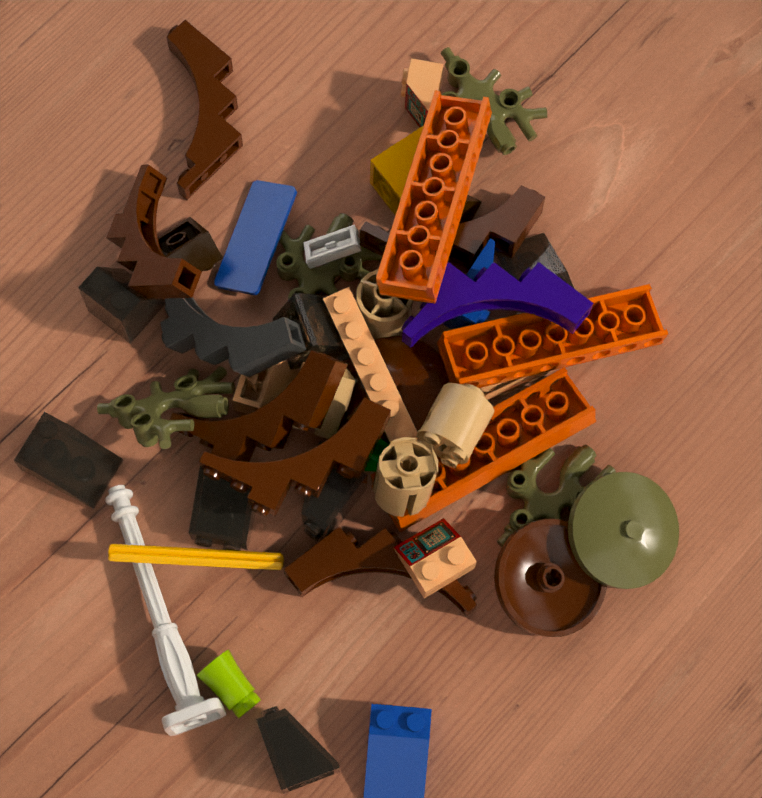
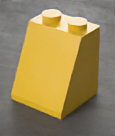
(391, 169)

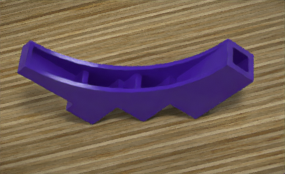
(535, 293)

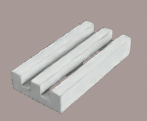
(332, 250)

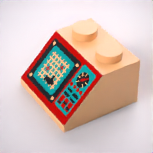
(419, 87)
(435, 557)

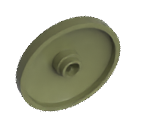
(623, 530)

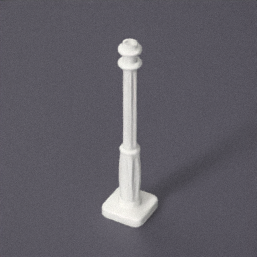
(174, 659)

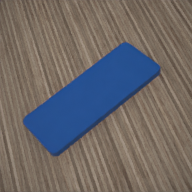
(255, 237)

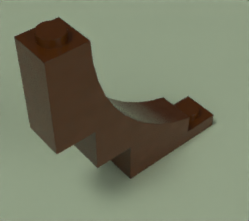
(214, 137)
(505, 225)

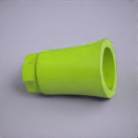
(229, 684)

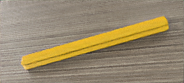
(195, 557)

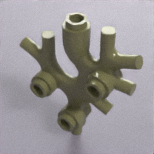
(503, 106)
(320, 278)
(145, 414)
(548, 505)

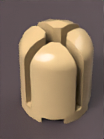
(405, 477)

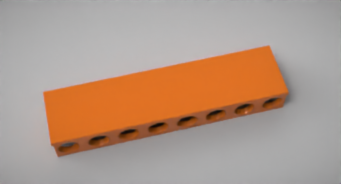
(433, 198)
(533, 345)
(510, 440)

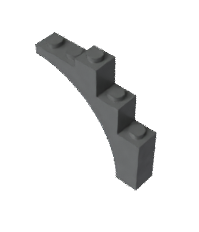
(246, 348)

